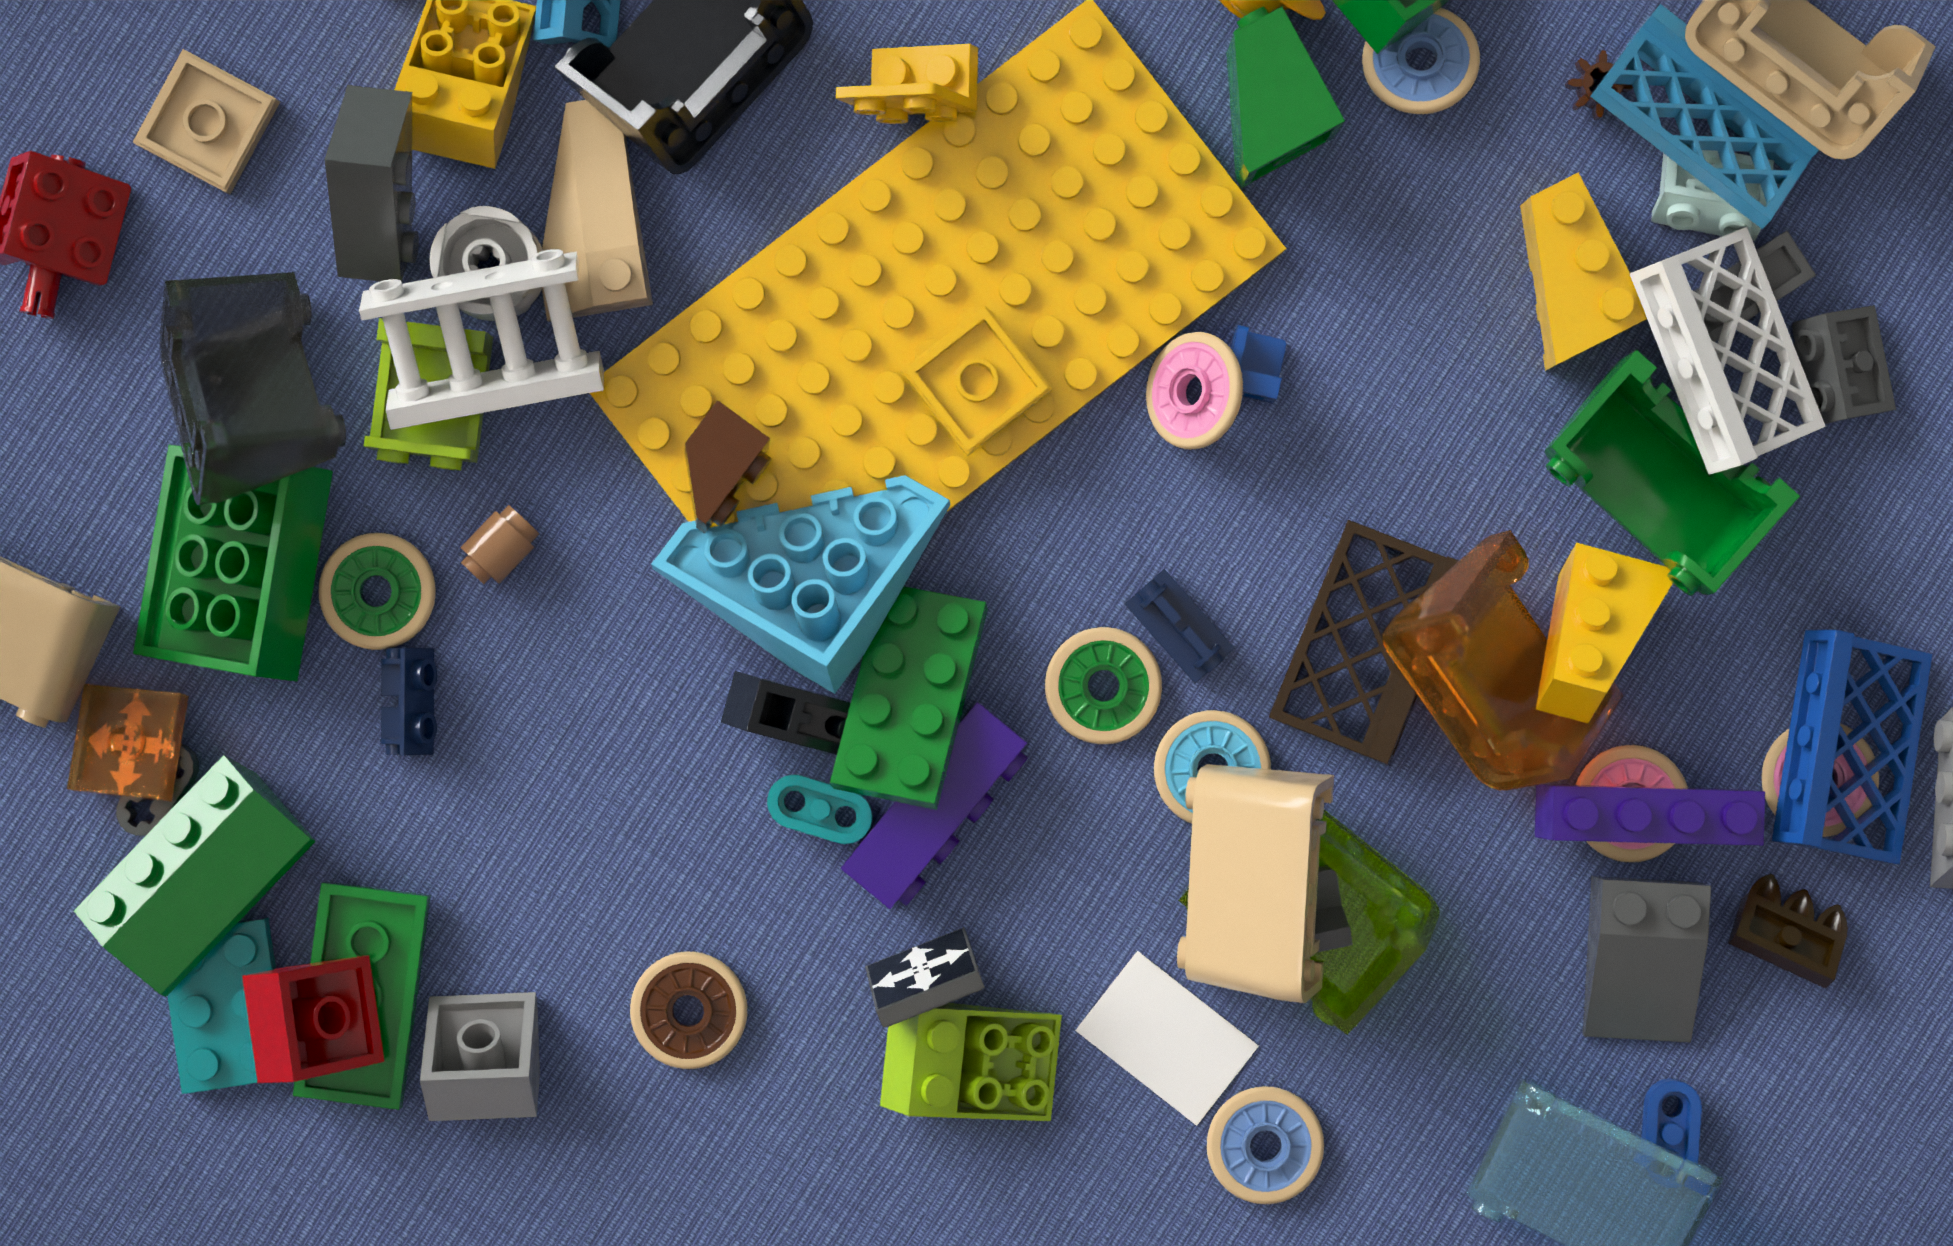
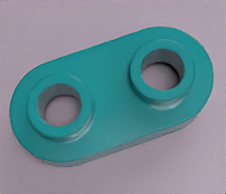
(820, 809)

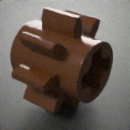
(1586, 81)

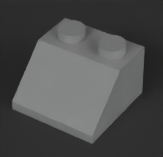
(481, 1057)

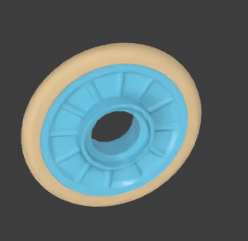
(1194, 738)

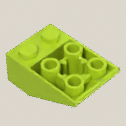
(972, 1064)

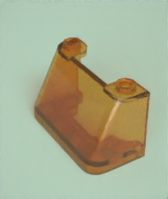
(1480, 668)

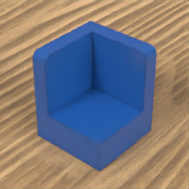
(1260, 363)

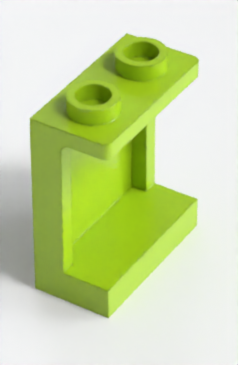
(444, 441)

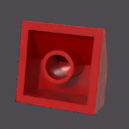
(313, 1019)

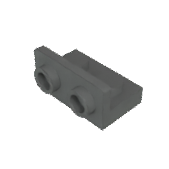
(1845, 363)

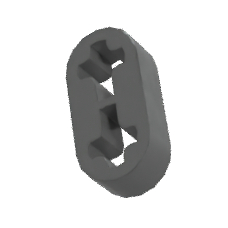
(126, 814)

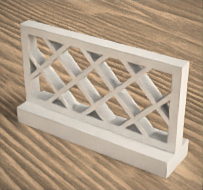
(1698, 362)

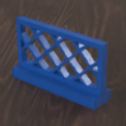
(1819, 739)

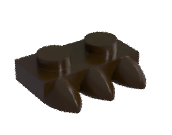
(1788, 932)

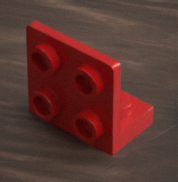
(61, 217)

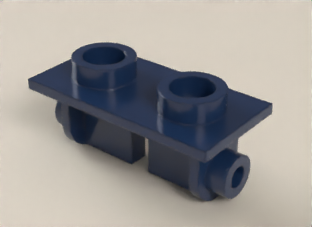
(1179, 626)
(411, 725)

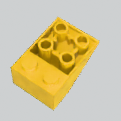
(466, 76)

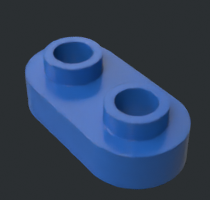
(1676, 1130)

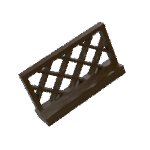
(1397, 695)

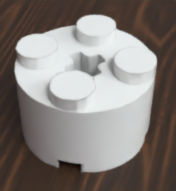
(472, 238)

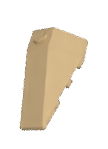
(596, 215)

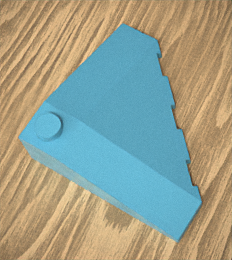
(810, 577)

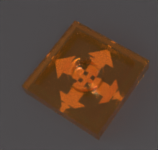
(127, 742)

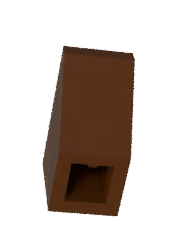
(718, 461)

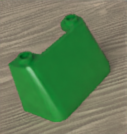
(1644, 469)

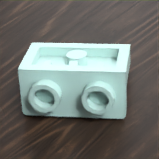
(1691, 205)

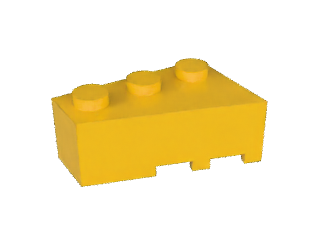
(1576, 272)
(1594, 625)

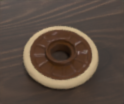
(684, 1044)

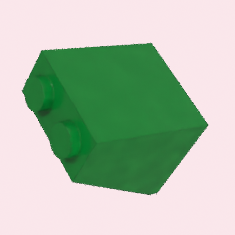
(1275, 96)

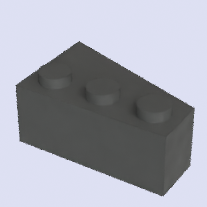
(372, 184)

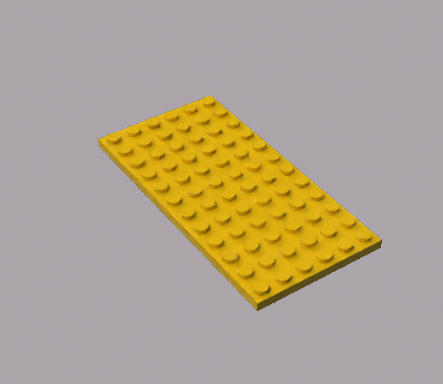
(1057, 204)

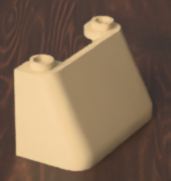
(1811, 67)
(47, 642)
(1254, 880)

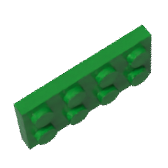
(910, 699)
(392, 932)

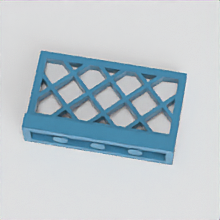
(1664, 48)

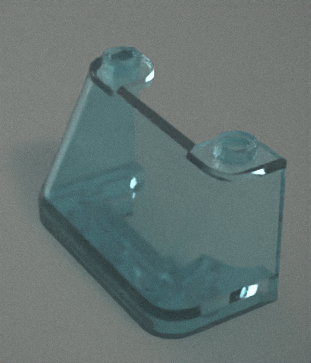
(1587, 1177)

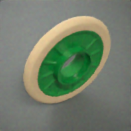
(343, 585)
(1103, 720)

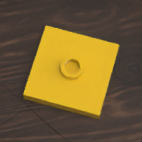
(976, 380)

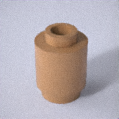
(498, 545)

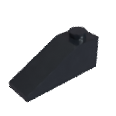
(785, 712)

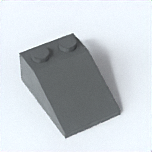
(1645, 958)

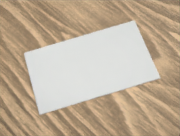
(1167, 1038)

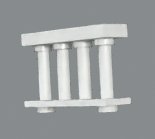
(467, 389)

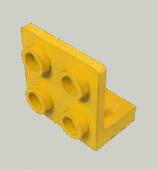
(917, 81)

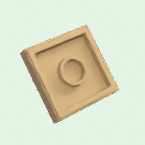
(206, 121)

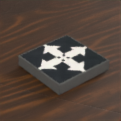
(924, 977)

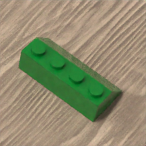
(194, 875)

